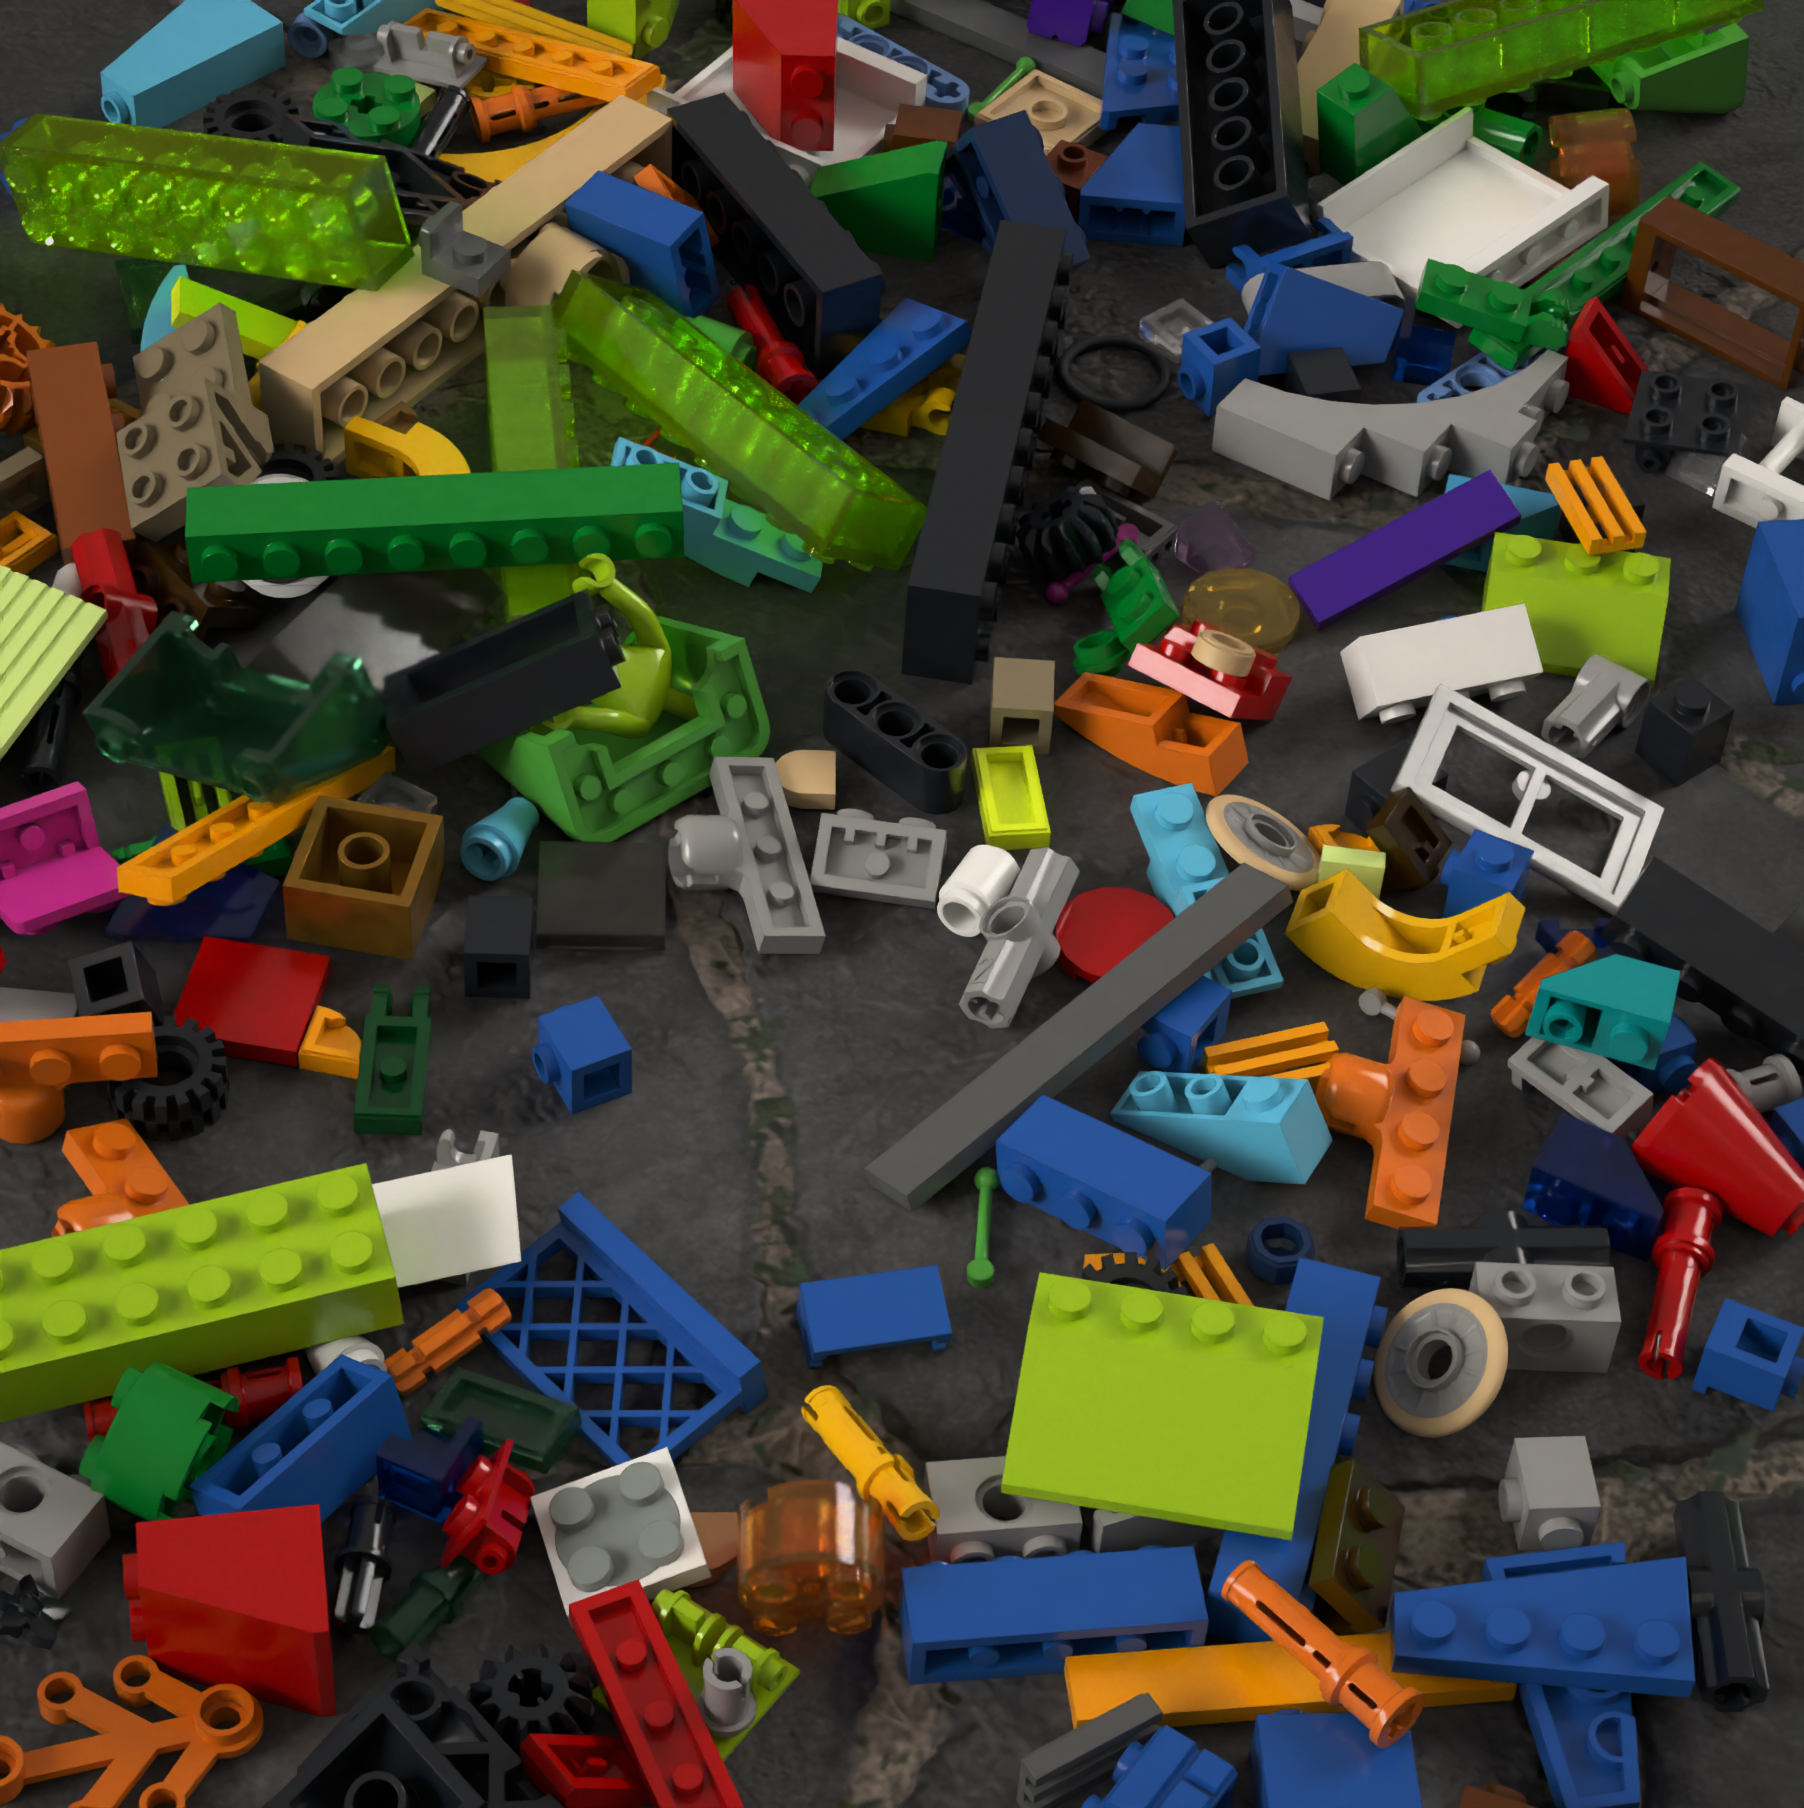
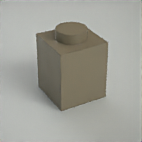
(1022, 703)

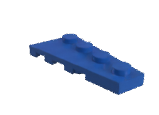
(886, 365)
(1562, 1629)
(1579, 1733)

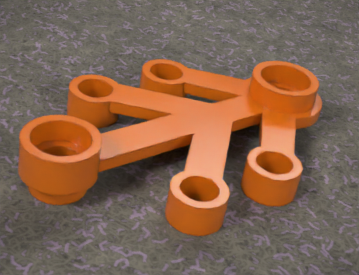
(129, 1741)

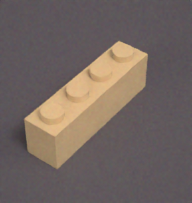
(1329, 53)

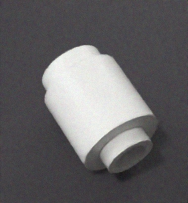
(974, 886)

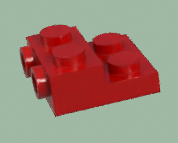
(1234, 696)

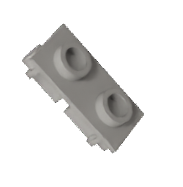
(440, 62)

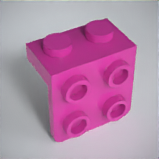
(53, 862)

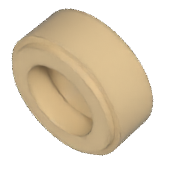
(1223, 653)

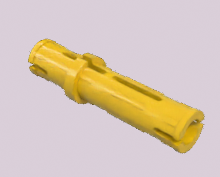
(870, 1463)

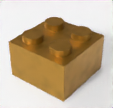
(364, 877)

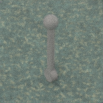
(1375, 1001)

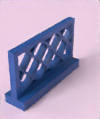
(664, 1315)

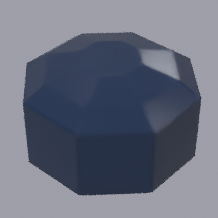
(1275, 1248)

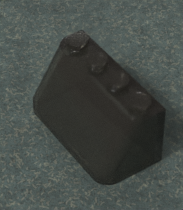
(383, 621)

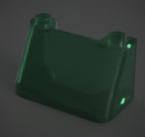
(234, 726)

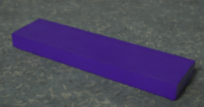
(1404, 550)

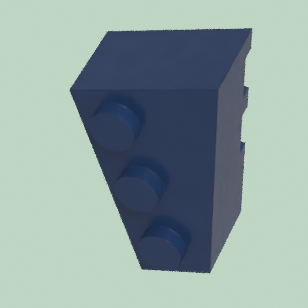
(1008, 178)

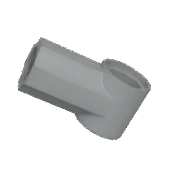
(1599, 700)

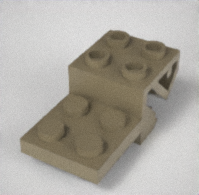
(193, 422)

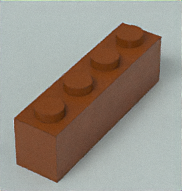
(80, 443)

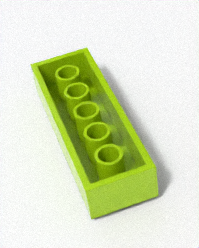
(193, 1289)

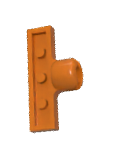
(56, 1052)
(1400, 1111)
(118, 1173)

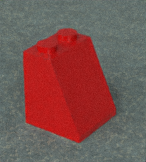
(788, 68)
(237, 1603)

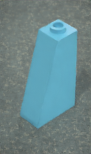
(191, 60)

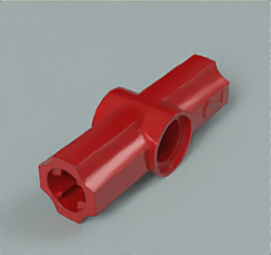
(110, 584)

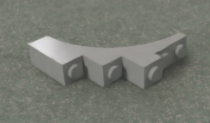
(1403, 445)

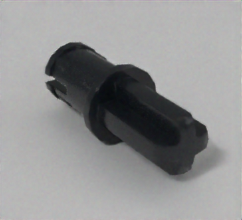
(362, 1566)

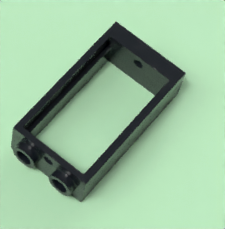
(503, 682)

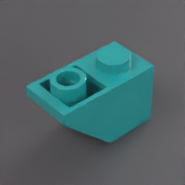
(1608, 1009)

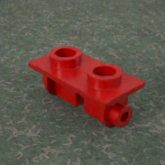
(490, 1514)

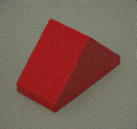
(1601, 361)
(583, 1770)

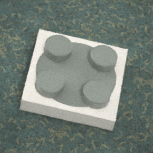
(620, 1530)

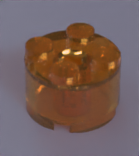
(1597, 146)
(811, 1558)

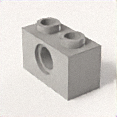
(1553, 1314)
(969, 1509)
(60, 1530)

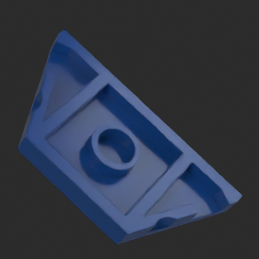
(1138, 74)

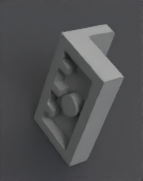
(879, 858)

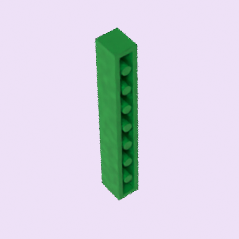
(433, 522)

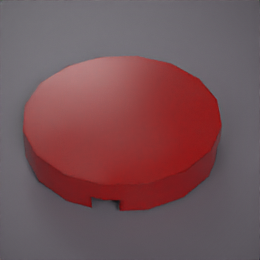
(1104, 928)

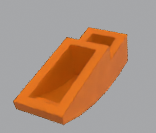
(1155, 731)

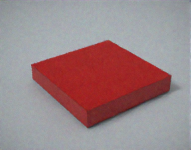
(254, 997)

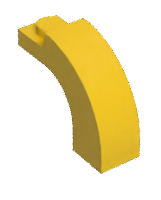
(385, 453)
(1401, 954)

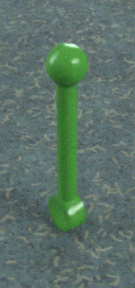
(1023, 68)
(980, 1270)

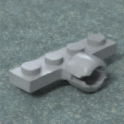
(752, 852)

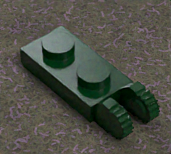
(394, 1066)

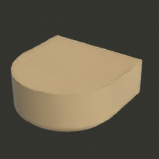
(808, 778)

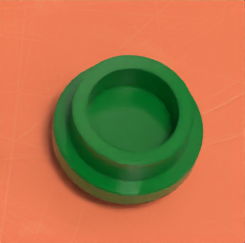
(1100, 654)

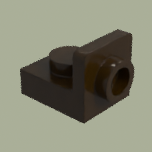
(1410, 840)

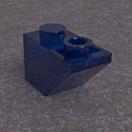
(1594, 1180)

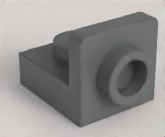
(459, 256)

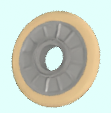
(1263, 840)
(1473, 1379)

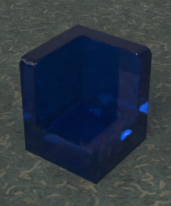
(1421, 352)
(427, 1470)

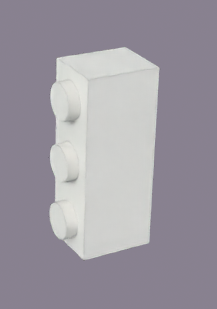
(1468, 653)

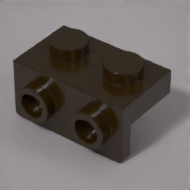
(1113, 446)
(165, 575)
(1356, 1550)

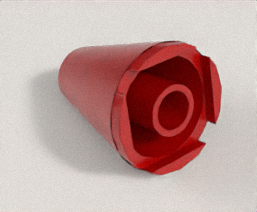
(1724, 1146)

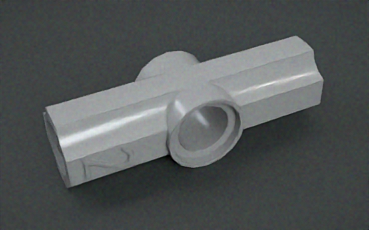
(1019, 938)

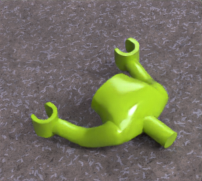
(643, 676)

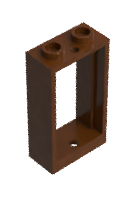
(1700, 320)

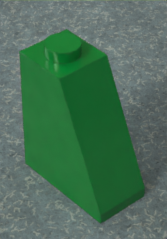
(1360, 124)
(889, 199)

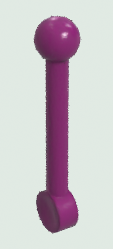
(1058, 592)

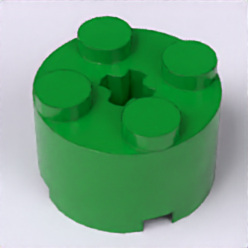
(371, 105)
(158, 1441)

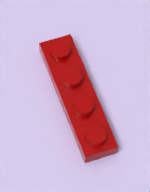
(651, 1701)

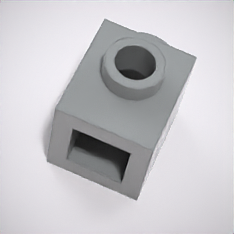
(1550, 1493)

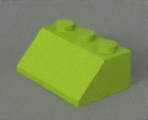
(1582, 602)

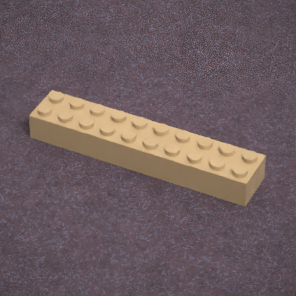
(423, 331)

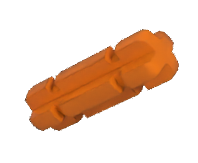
(1513, 1013)
(448, 1341)

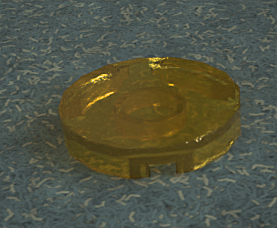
(1245, 606)

